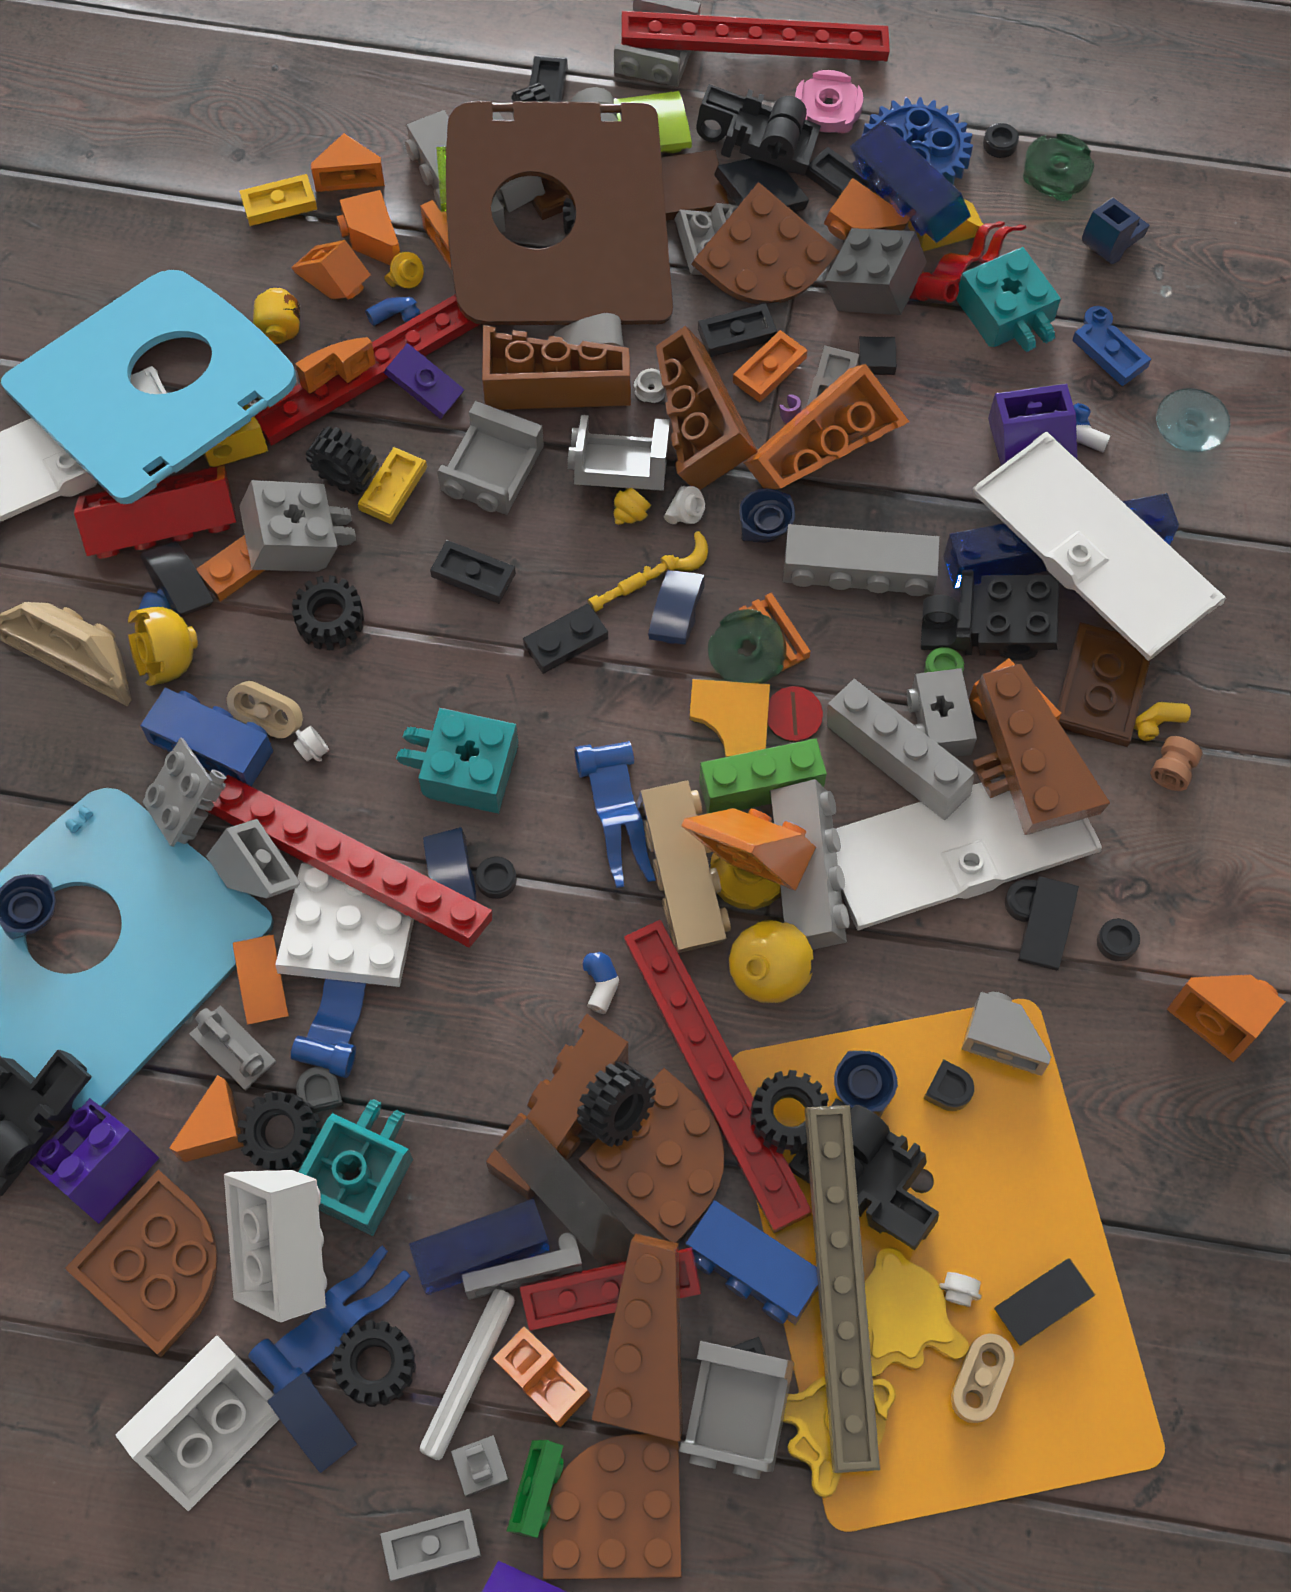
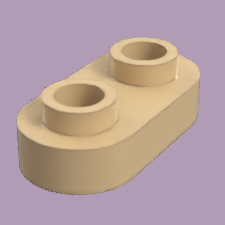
(267, 709)
(982, 1379)

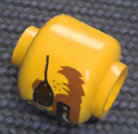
(277, 315)

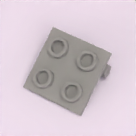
(182, 794)

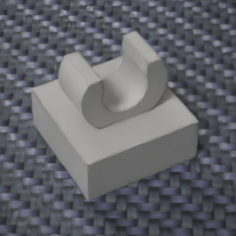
(479, 1466)

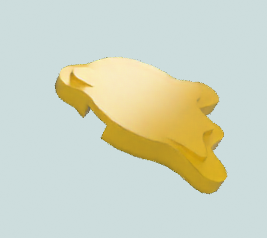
(907, 1314)
(812, 1443)

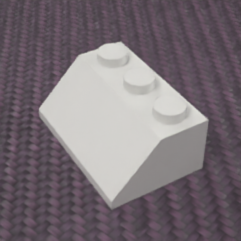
(275, 1242)
(200, 1423)

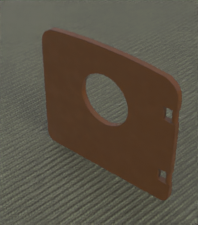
(619, 239)

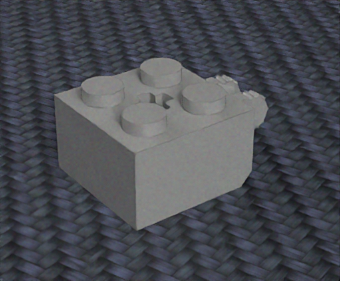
(292, 526)

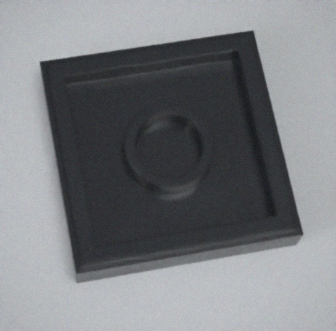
(743, 175)

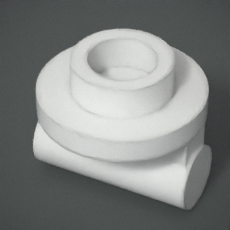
(686, 506)

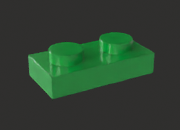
(531, 1504)

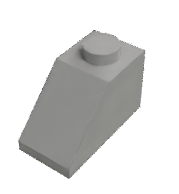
(251, 862)
(1005, 1034)

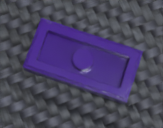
(424, 381)

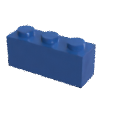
(210, 733)
(753, 1264)

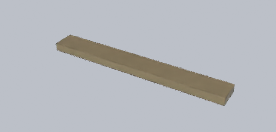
(841, 1290)

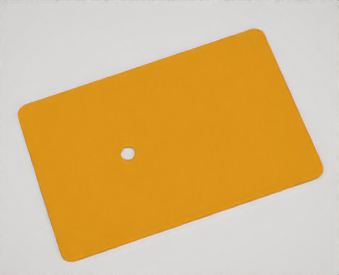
(1008, 1211)

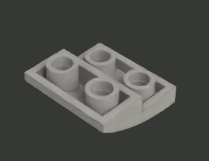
(699, 227)

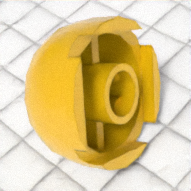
(161, 644)
(771, 961)

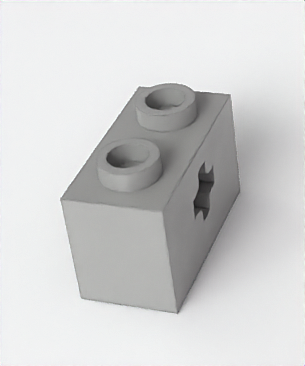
(943, 710)

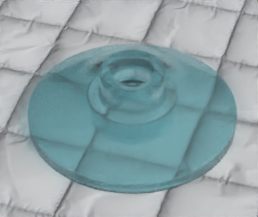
(1195, 409)

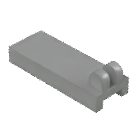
(515, 1273)

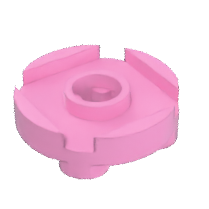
(845, 96)

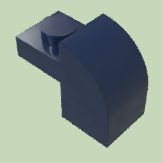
(1113, 230)

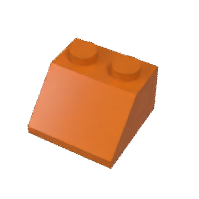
(1227, 1010)

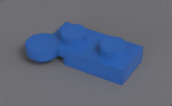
(1110, 346)

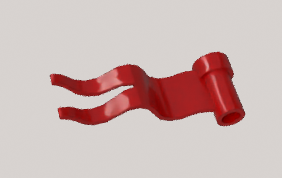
(943, 282)

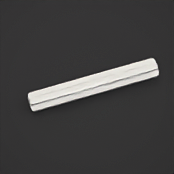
(467, 1374)

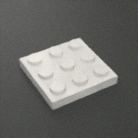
(342, 933)

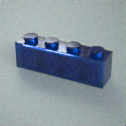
(909, 181)

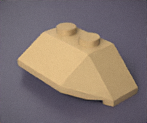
(67, 645)

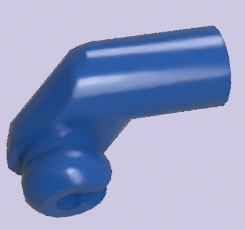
(391, 307)

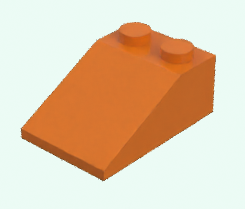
(755, 844)

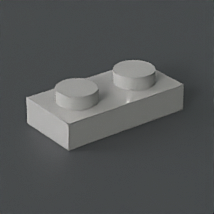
(430, 1545)

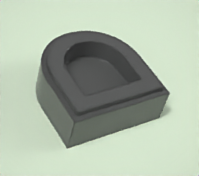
(319, 1089)

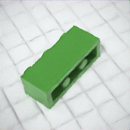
(748, 778)

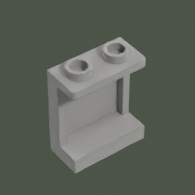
(651, 64)
(492, 459)
(619, 459)
(737, 1409)

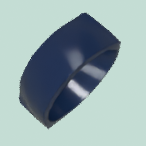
(765, 515)
(26, 904)
(865, 1081)

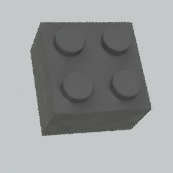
(876, 271)

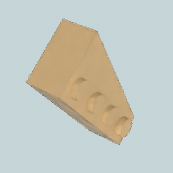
(682, 867)

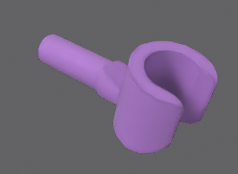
(788, 414)

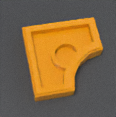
(733, 711)

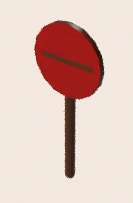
(794, 714)

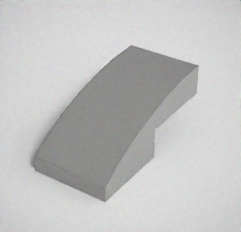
(832, 365)

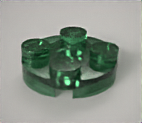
(1054, 181)
(729, 637)

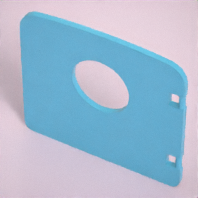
(119, 434)
(166, 960)

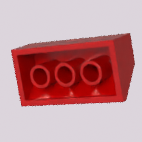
(171, 509)

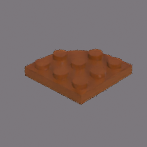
(764, 252)
(669, 1166)
(152, 1263)
(616, 1512)

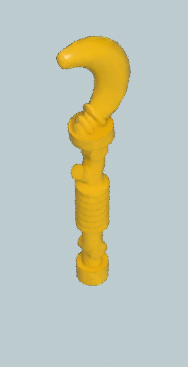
(637, 581)

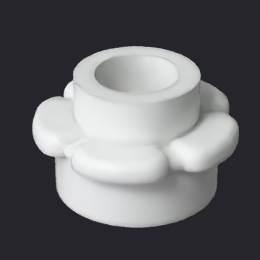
(646, 379)
(310, 744)
(961, 1289)

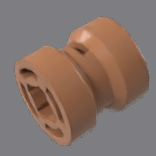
(1175, 766)

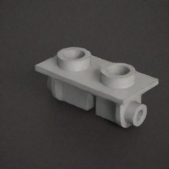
(231, 1046)

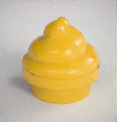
(623, 507)

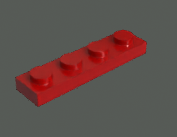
(590, 1292)

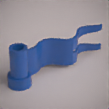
(615, 803)
(332, 1028)
(320, 1333)

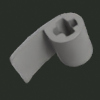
(600, 328)

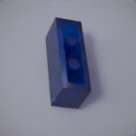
(478, 1245)

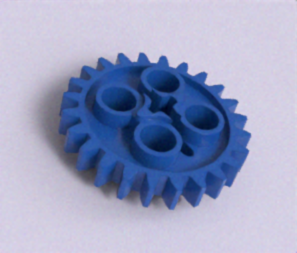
(930, 133)

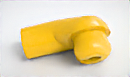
(1158, 713)

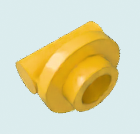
(405, 270)

